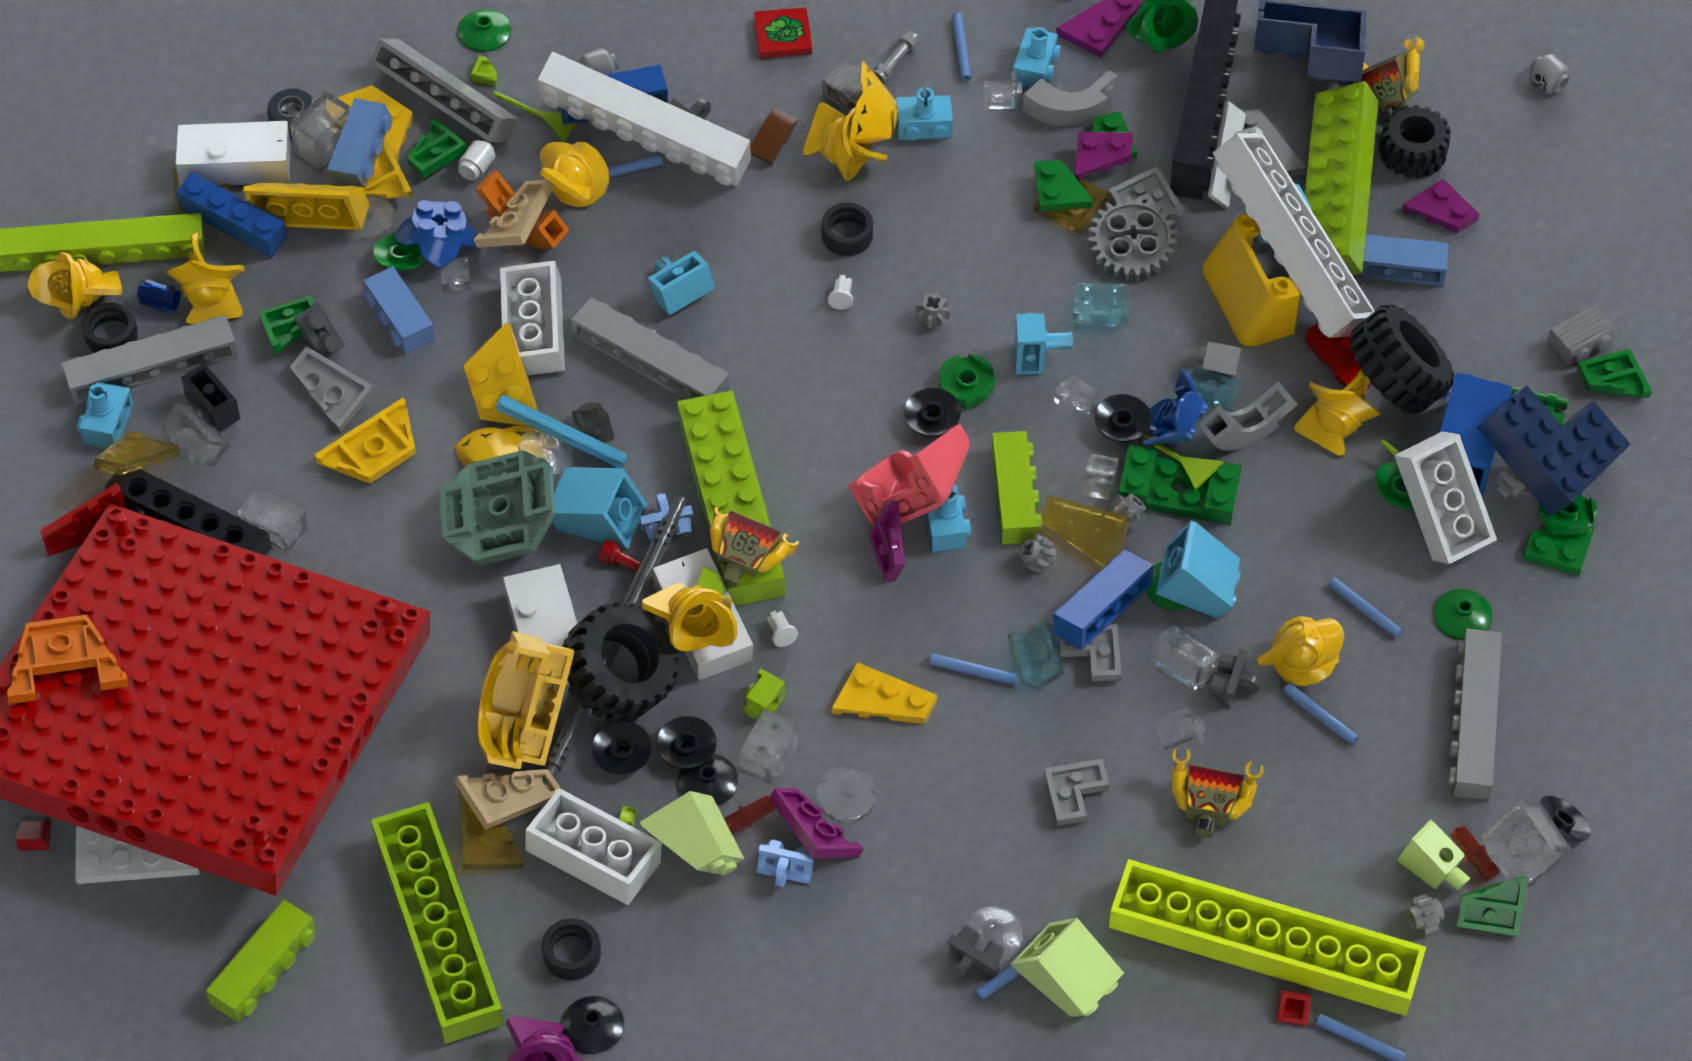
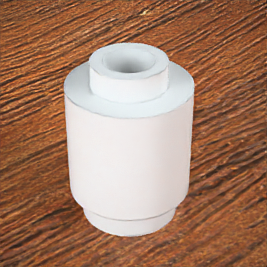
(476, 160)

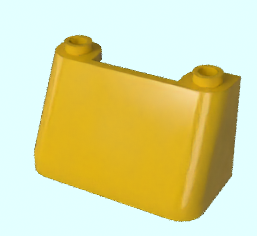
(1252, 304)

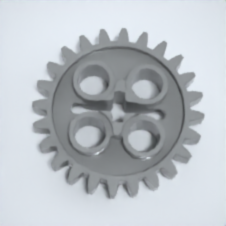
(1135, 259)

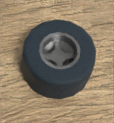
(287, 105)

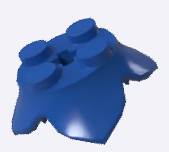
(438, 230)
(1175, 418)

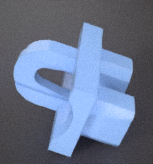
(650, 522)
(774, 861)

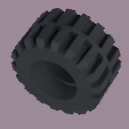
(1417, 125)

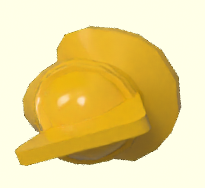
(831, 137)
(575, 172)
(207, 286)
(78, 287)
(1336, 414)
(695, 616)
(1305, 650)

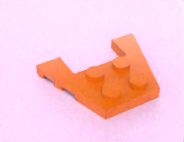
(60, 647)

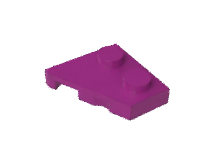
(1102, 151)
(1443, 207)
(888, 542)

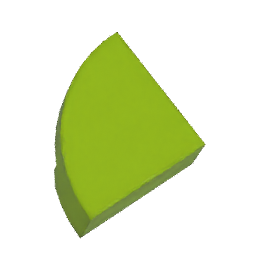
(484, 72)
(710, 580)
(628, 815)

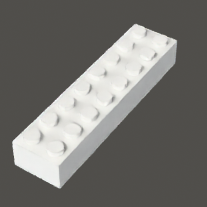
(644, 119)
(1293, 233)

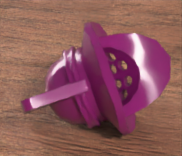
(539, 1041)

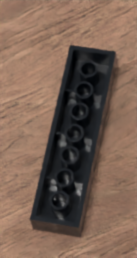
(1204, 98)

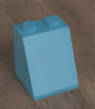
(598, 505)
(1199, 572)

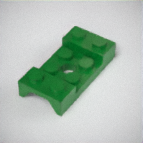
(1152, 481)

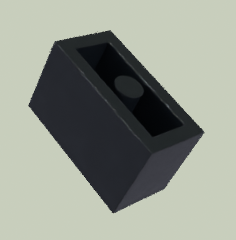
(211, 397)

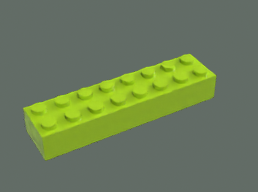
(1342, 167)
(726, 480)
(437, 923)

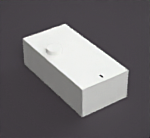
(234, 152)
(534, 309)
(1445, 497)
(541, 604)
(711, 659)
(593, 846)

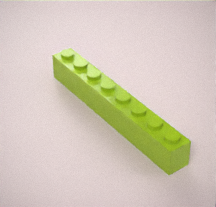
(101, 241)

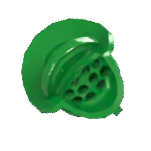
(1163, 23)

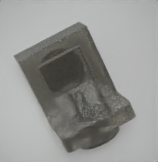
(594, 421)

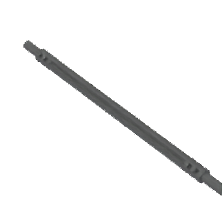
(609, 649)

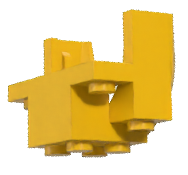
(523, 695)

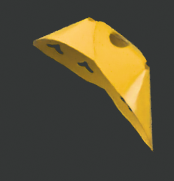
(881, 111)
(497, 444)

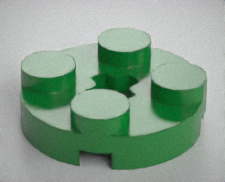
(972, 366)
(1578, 521)

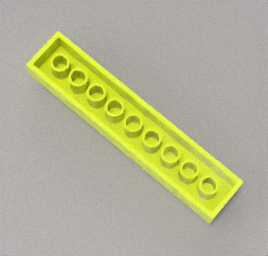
(1267, 937)

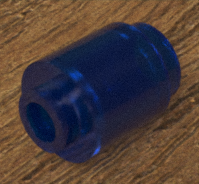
(158, 295)

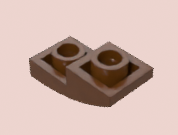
(772, 135)

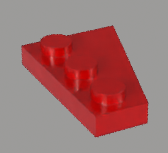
(1334, 353)
(76, 525)

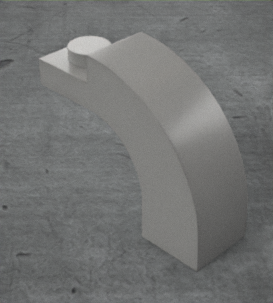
(1069, 108)
(1251, 424)

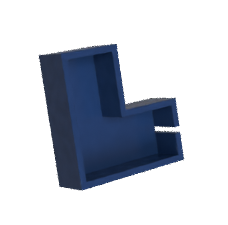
(1326, 34)
(1549, 457)

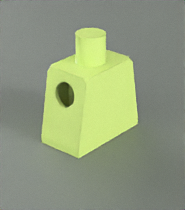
(1434, 858)

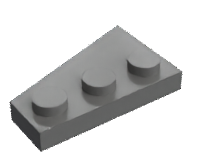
(1283, 151)
(331, 386)

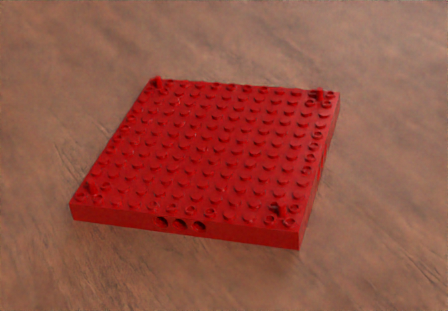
(236, 705)

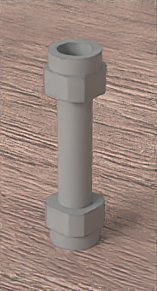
(907, 43)

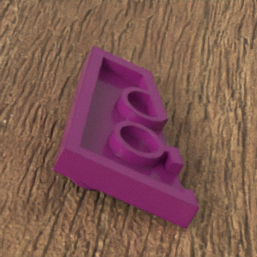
(1099, 25)
(814, 832)

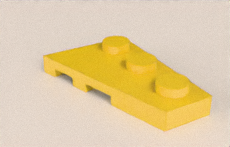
(882, 695)

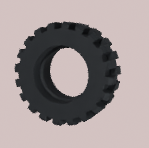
(1401, 359)
(647, 643)

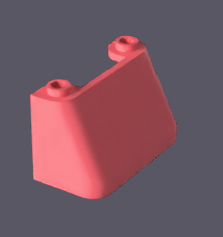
(915, 481)

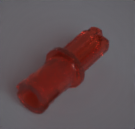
(747, 815)
(1475, 853)

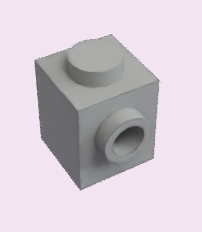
(1219, 357)

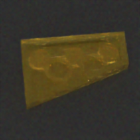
(131, 453)
(1088, 528)
(486, 848)

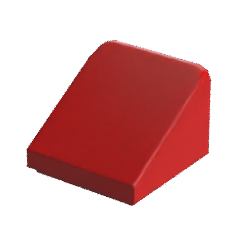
(34, 835)
(1294, 1007)

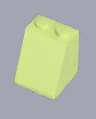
(696, 833)
(1069, 967)

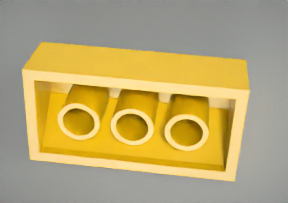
(311, 204)

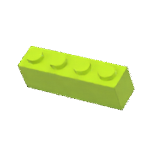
(1014, 487)
(261, 961)

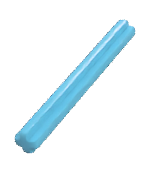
(561, 432)

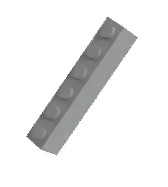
(443, 90)
(647, 351)
(152, 358)
(1476, 714)

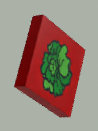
(783, 32)

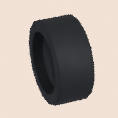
(847, 212)
(104, 313)
(566, 928)

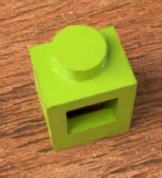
(764, 695)

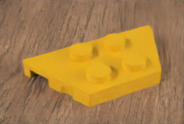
(401, 116)
(387, 177)
(497, 372)
(372, 446)

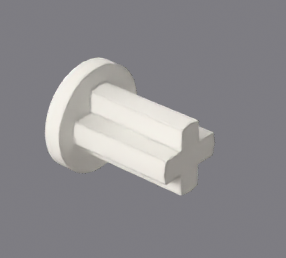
(841, 297)
(783, 632)

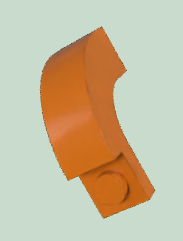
(549, 226)

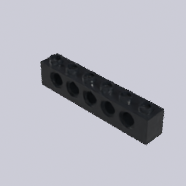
(185, 505)

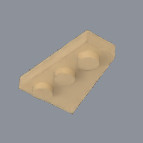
(519, 218)
(508, 796)

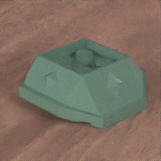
(498, 507)

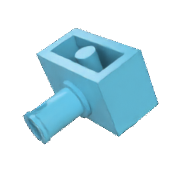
(1036, 56)
(924, 116)
(680, 282)
(1033, 341)
(105, 414)
(947, 525)

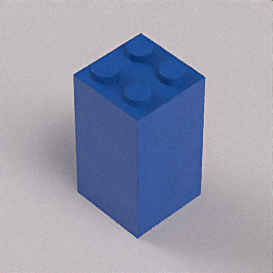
(1467, 407)

